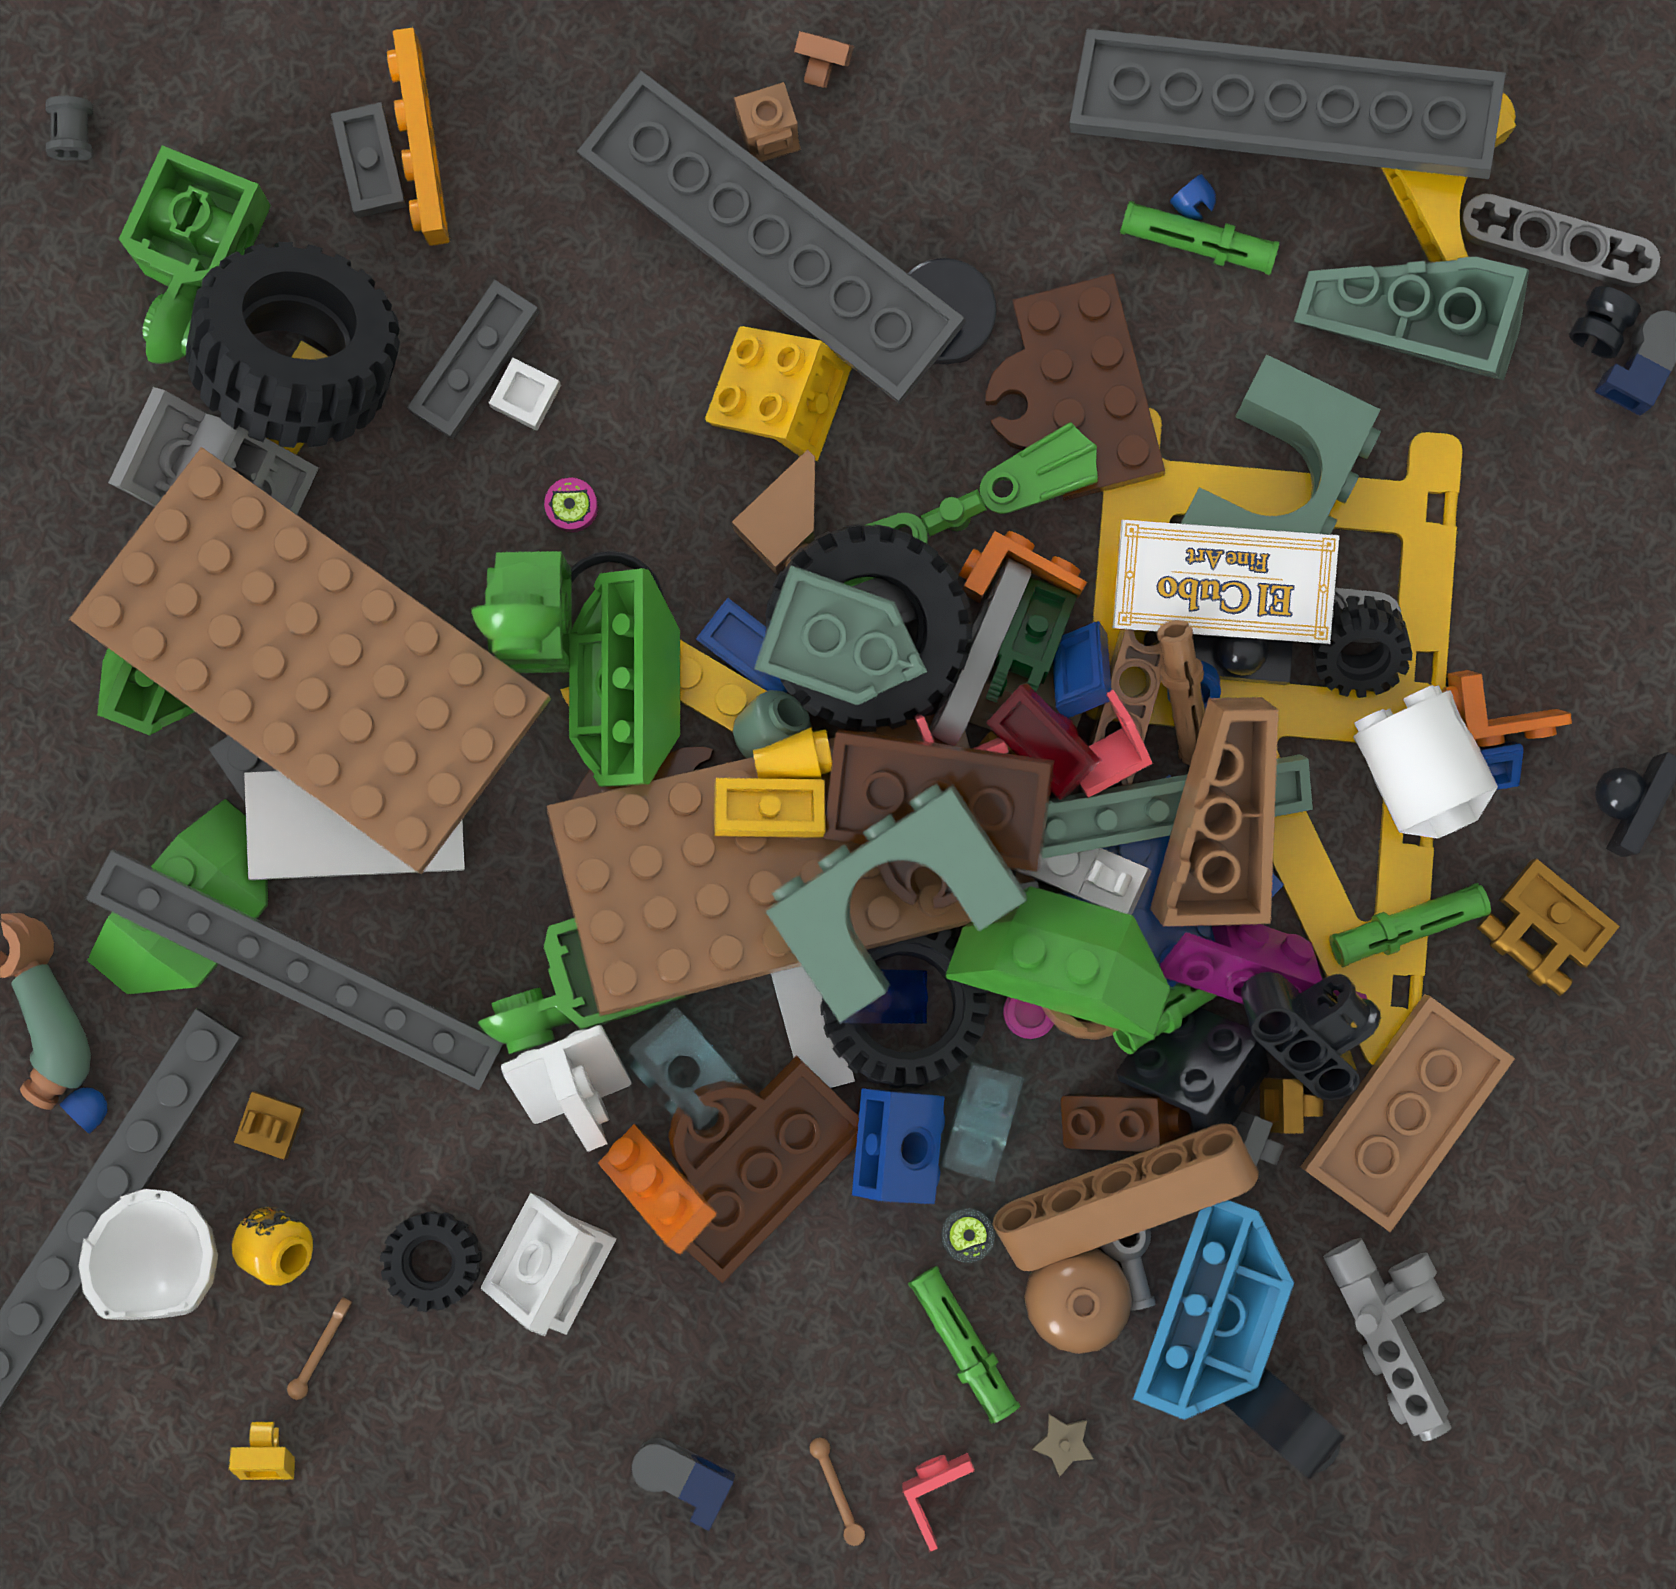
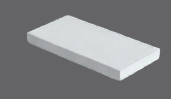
(303, 838)

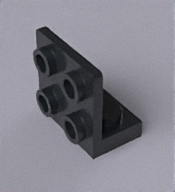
(1200, 1067)

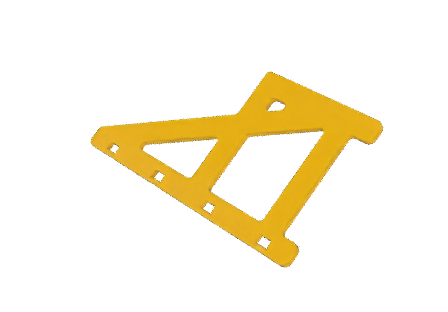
(1316, 711)

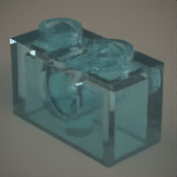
(666, 1042)
(981, 1121)

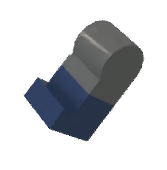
(1647, 367)
(671, 1468)

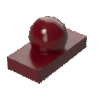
(1039, 732)

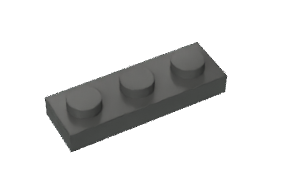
(473, 359)

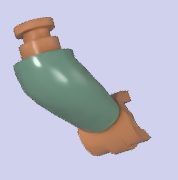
(57, 1038)

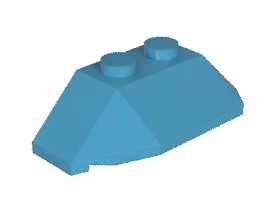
(1217, 1314)

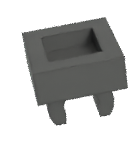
(1254, 1135)

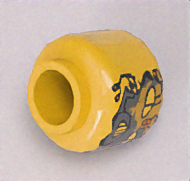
(272, 1246)

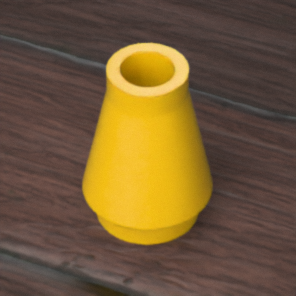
(795, 757)

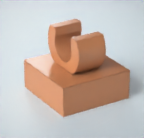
(822, 54)

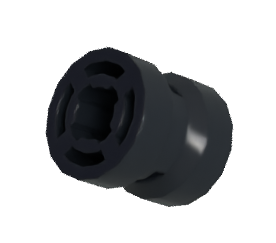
(1605, 319)

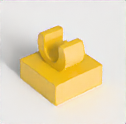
(264, 1457)

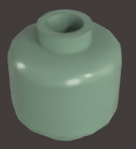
(769, 720)

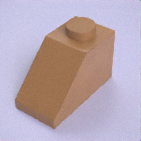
(782, 515)

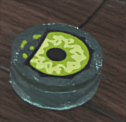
(967, 1235)

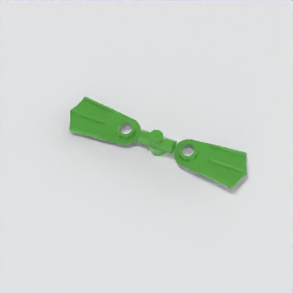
(1038, 473)

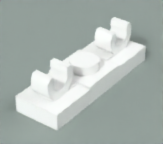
(1095, 878)

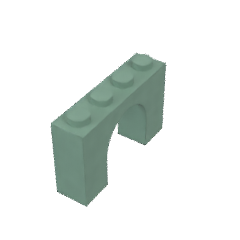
(1317, 421)
(817, 913)

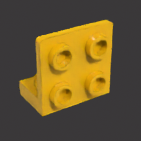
(779, 389)

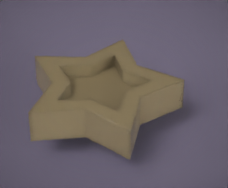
(1064, 1443)

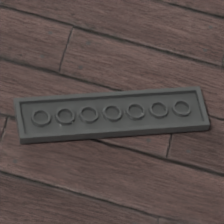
(1288, 103)
(771, 237)

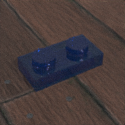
(902, 1003)

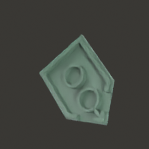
(837, 639)

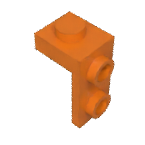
(982, 566)
(1470, 702)

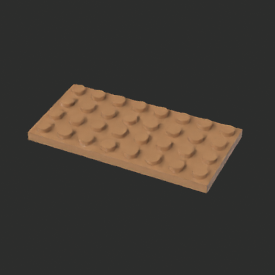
(311, 660)
(685, 910)

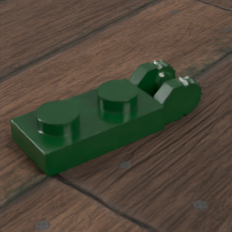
(1032, 636)

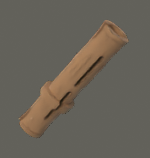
(1182, 677)

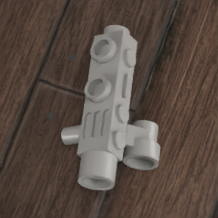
(1388, 1341)

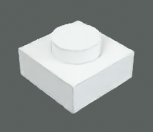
(524, 394)

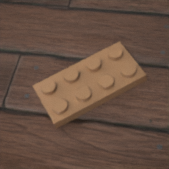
(1407, 1112)

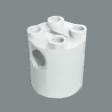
(1426, 764)

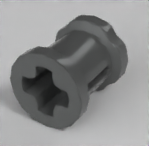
(69, 128)

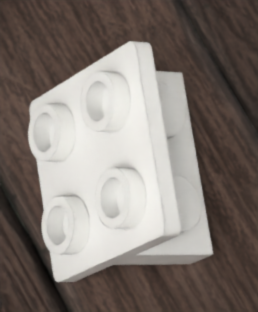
(570, 1080)

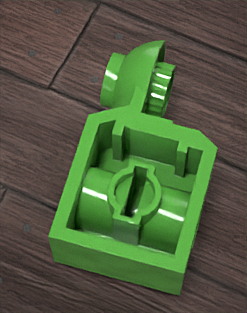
(182, 229)
(528, 611)
(528, 1018)

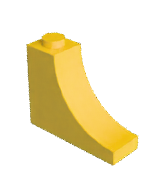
(1434, 200)

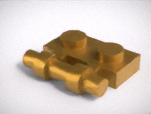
(1556, 913)

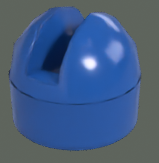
(1192, 195)
(86, 1108)

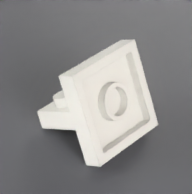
(547, 1266)

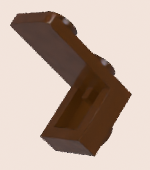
(1121, 1122)

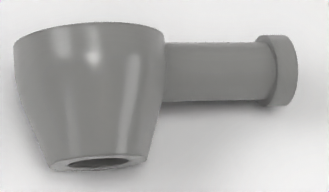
(1133, 1267)

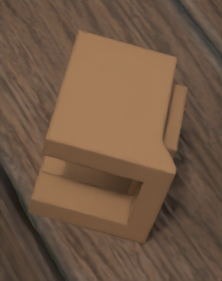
(767, 122)

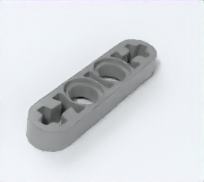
(1560, 232)
(982, 649)

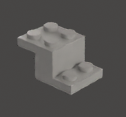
(172, 434)

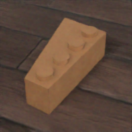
(1224, 825)

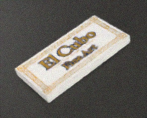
(1226, 581)

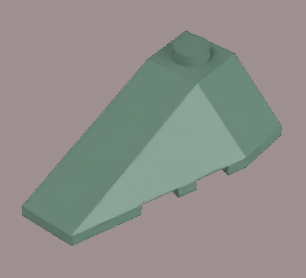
(1441, 311)

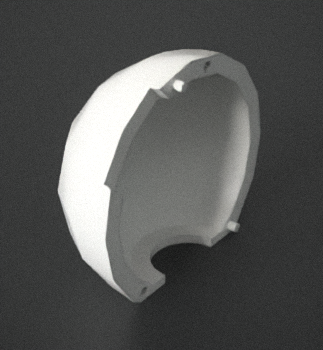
(148, 1258)

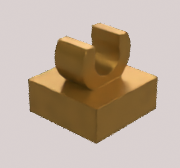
(1286, 1105)
(269, 1125)

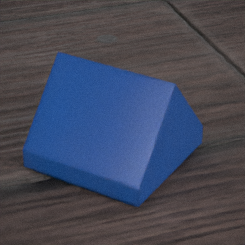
(1504, 763)

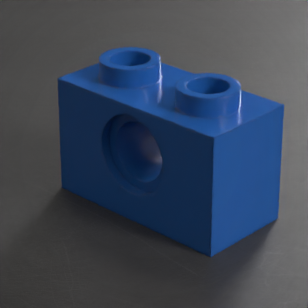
(883, 1124)

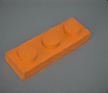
(657, 1189)

